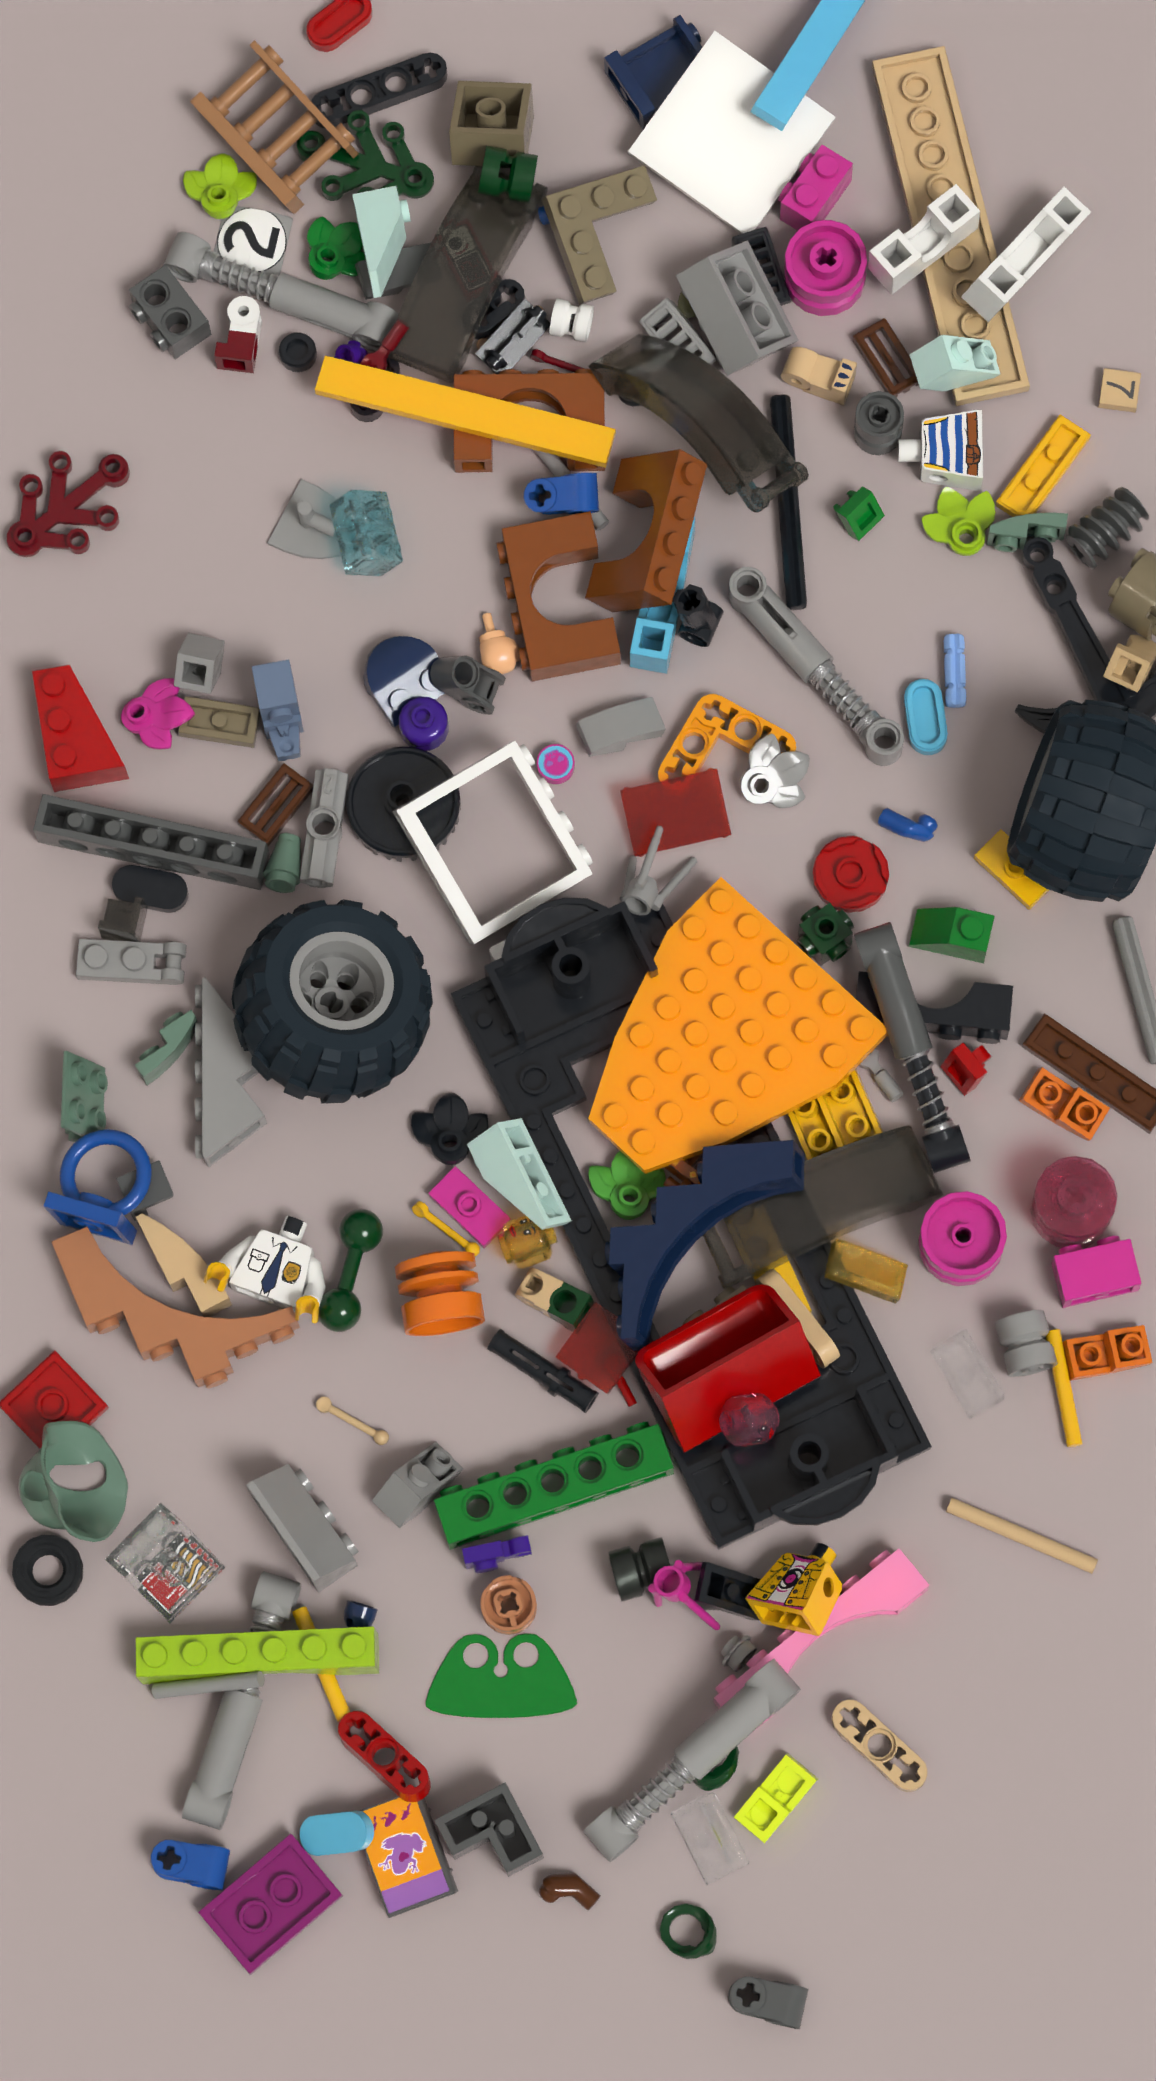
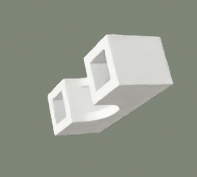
(906, 255)

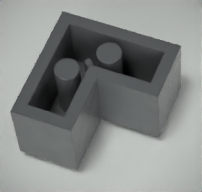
(492, 1819)

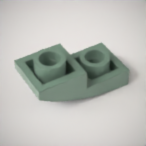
(1012, 532)
(176, 1035)

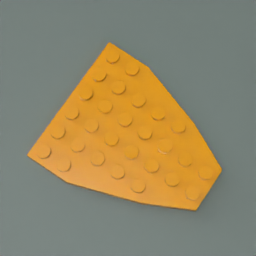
(725, 1036)

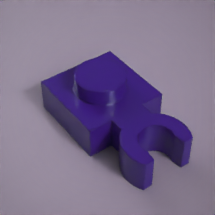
(486, 1556)

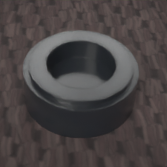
(297, 352)

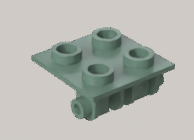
(82, 1096)

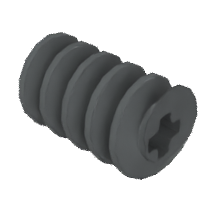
(1105, 525)

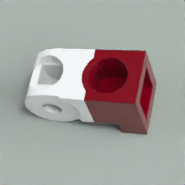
(243, 338)

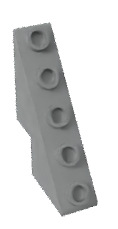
(225, 1106)

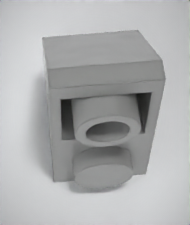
(416, 1484)

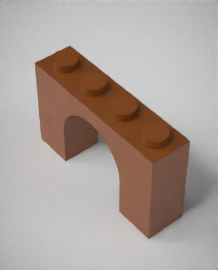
(570, 394)
(650, 574)
(551, 647)

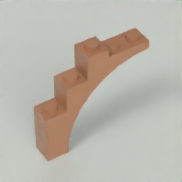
(157, 1329)

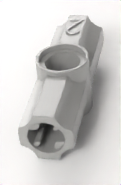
(326, 806)

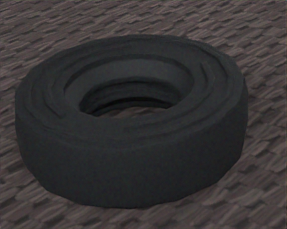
(47, 1594)

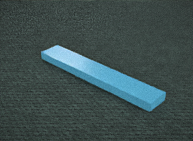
(805, 61)

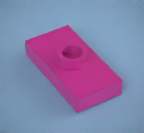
(469, 1207)

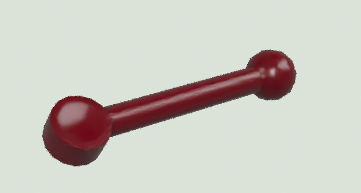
(540, 356)

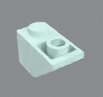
(954, 362)

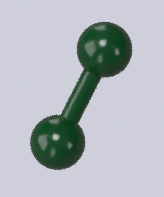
(360, 1233)

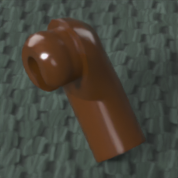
(568, 1885)

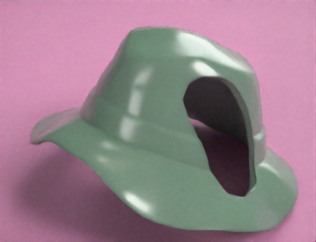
(83, 1514)

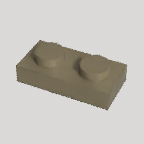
(221, 722)

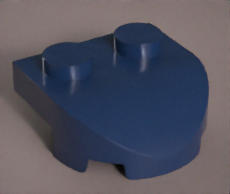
(398, 673)

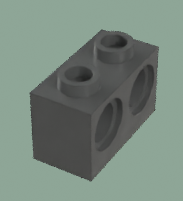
(175, 309)

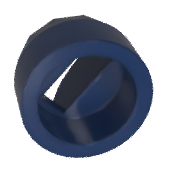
(359, 1614)

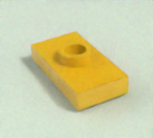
(995, 860)

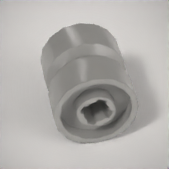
(1025, 1339)

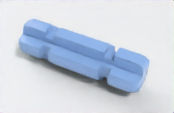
(954, 670)

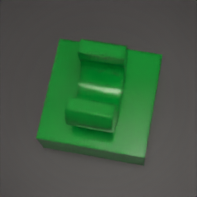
(859, 512)

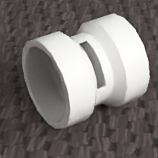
(563, 317)

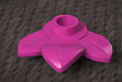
(161, 714)

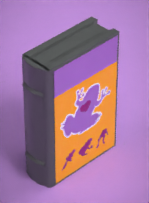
(407, 1856)

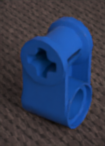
(569, 494)
(199, 1864)

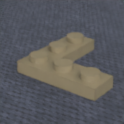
(571, 222)

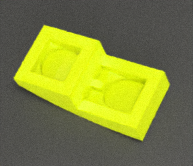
(776, 1798)

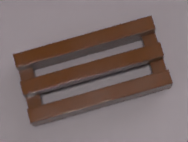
(903, 385)
(257, 829)

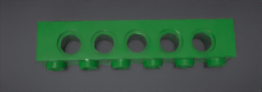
(614, 1478)

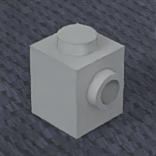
(199, 663)

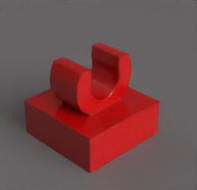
(966, 1067)

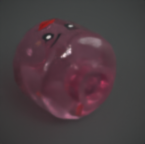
(749, 1419)

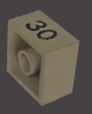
(491, 116)

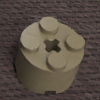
(1136, 595)

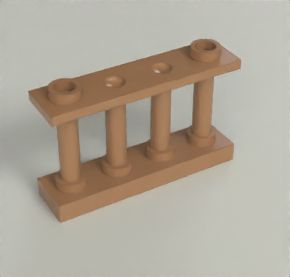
(241, 134)

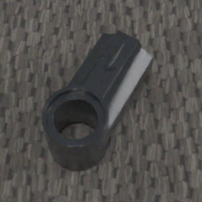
(697, 615)

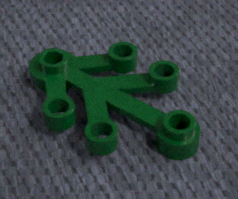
(372, 164)

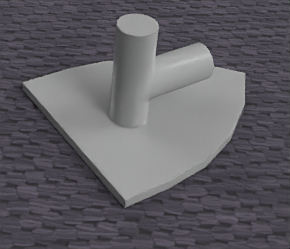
(307, 524)

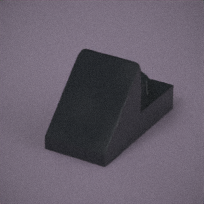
(725, 1590)

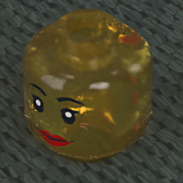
(526, 1242)

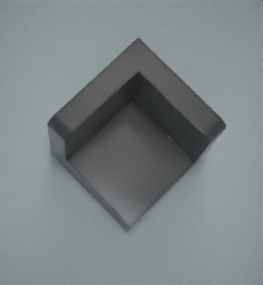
(158, 1191)

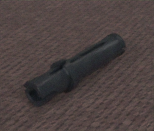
(581, 1396)

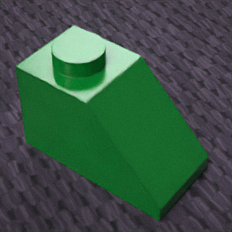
(952, 932)

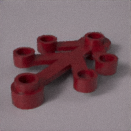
(64, 509)

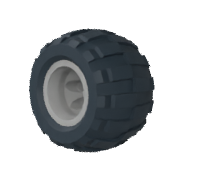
(1089, 802)
(288, 1019)

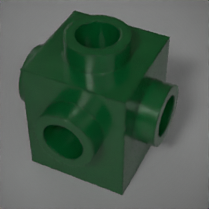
(825, 946)

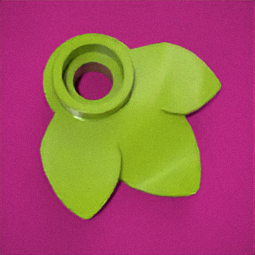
(219, 185)
(959, 517)

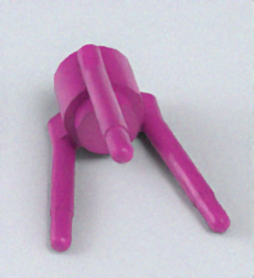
(675, 1586)

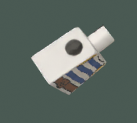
(948, 450)

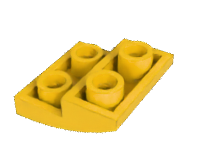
(836, 1118)

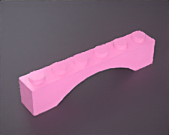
(882, 1591)

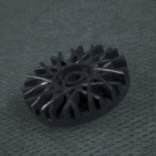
(384, 781)

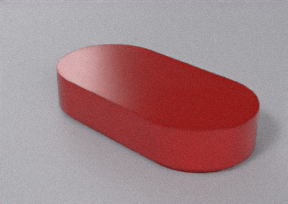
(338, 23)

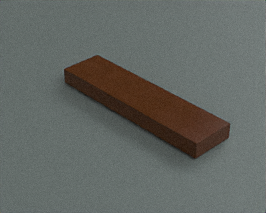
(1093, 1072)

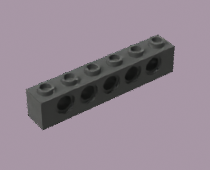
(151, 841)

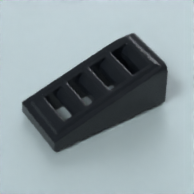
(761, 238)

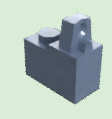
(279, 707)

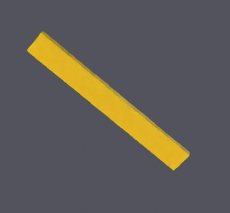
(465, 411)

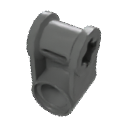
(472, 685)
(776, 2003)

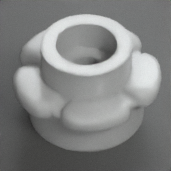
(738, 1652)

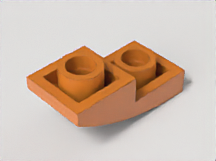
(1063, 1104)
(1107, 1352)

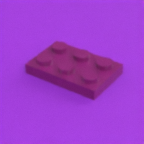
(270, 1904)

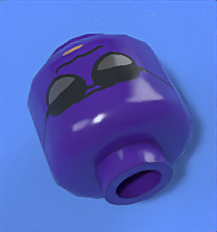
(423, 723)

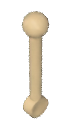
(325, 1405)

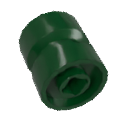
(521, 174)

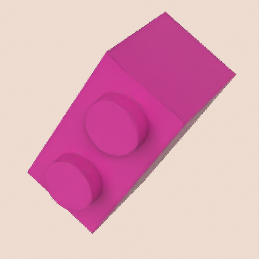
(1095, 1271)

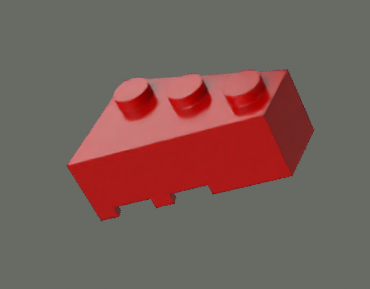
(72, 734)

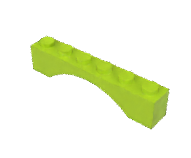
(271, 1652)

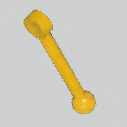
(421, 1210)

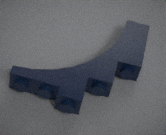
(683, 1213)

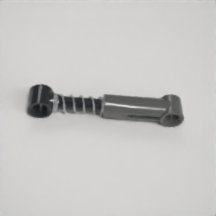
(910, 1042)

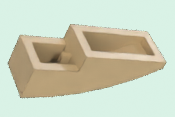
(183, 1266)

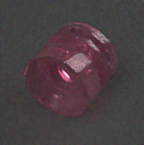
(1076, 1223)

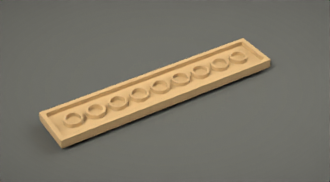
(930, 159)

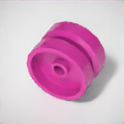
(825, 267)
(958, 1261)

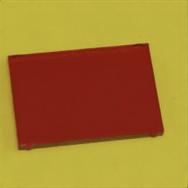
(685, 806)

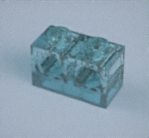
(366, 533)

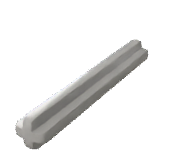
(1138, 981)

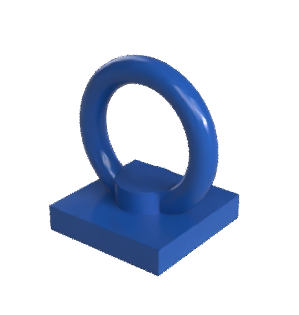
(87, 1209)

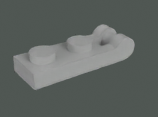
(130, 961)

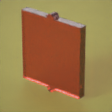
(597, 1350)

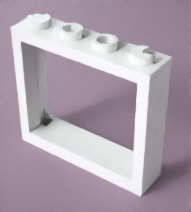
(441, 875)

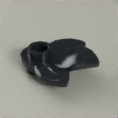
(448, 1124)

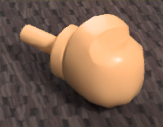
(496, 649)

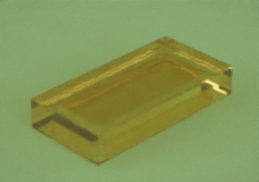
(866, 1270)

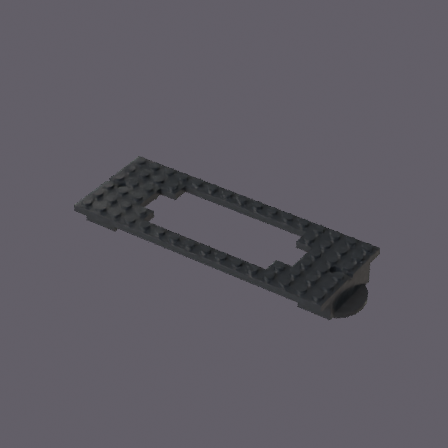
(529, 1033)

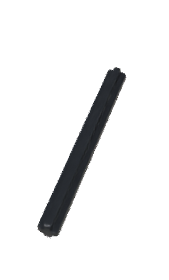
(789, 511)

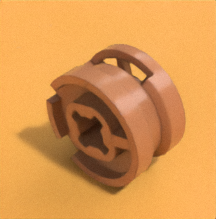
(508, 1605)

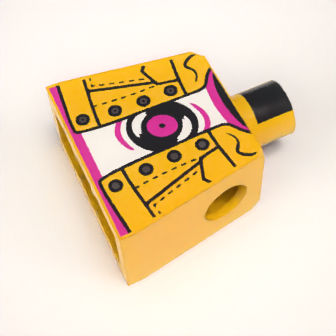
(798, 1591)

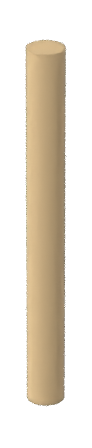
(1022, 1535)

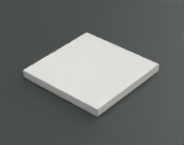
(717, 148)

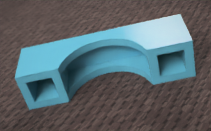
(657, 627)

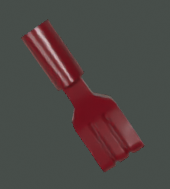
(389, 343)

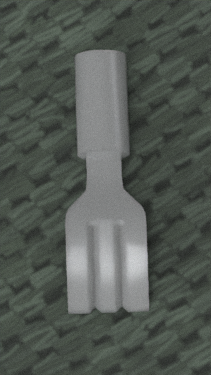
(882, 1076)

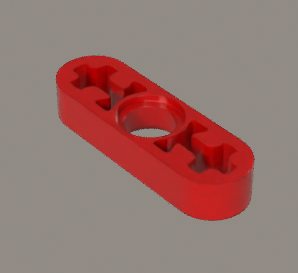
(386, 1773)

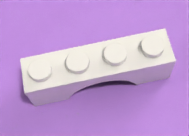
(1026, 254)

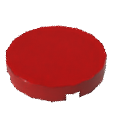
(850, 874)

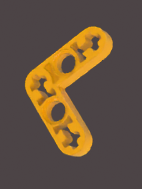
(713, 730)

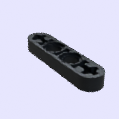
(376, 85)

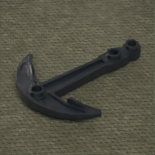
(1081, 640)

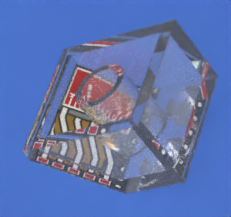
(165, 1562)

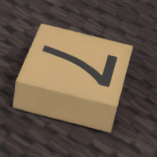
(1119, 390)

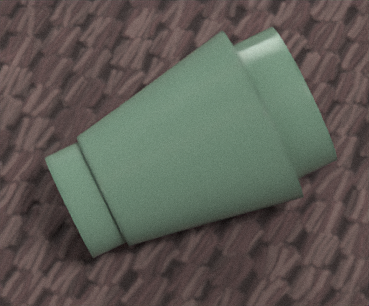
(284, 864)

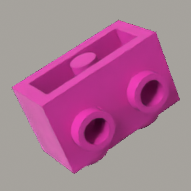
(816, 189)

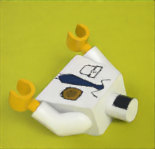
(274, 1269)

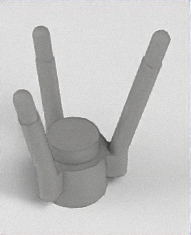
(642, 892)

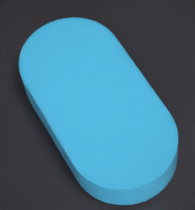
(925, 717)
(336, 1833)

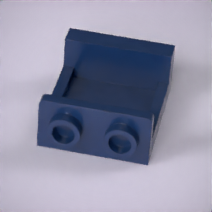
(653, 69)

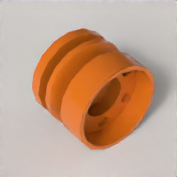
(439, 1284)

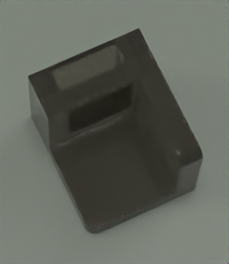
(123, 920)

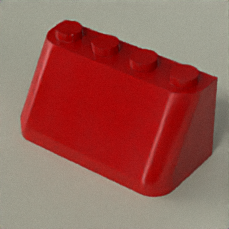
(729, 1351)

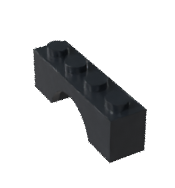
(980, 1014)

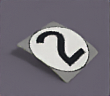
(254, 239)

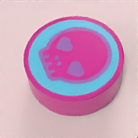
(555, 764)

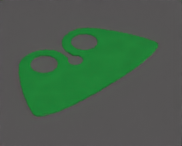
(481, 1694)

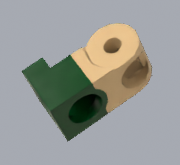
(554, 1298)

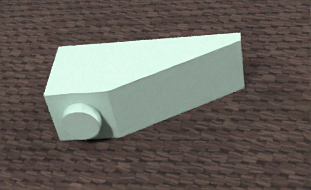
(381, 231)
(518, 1173)

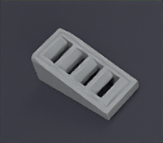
(662, 312)

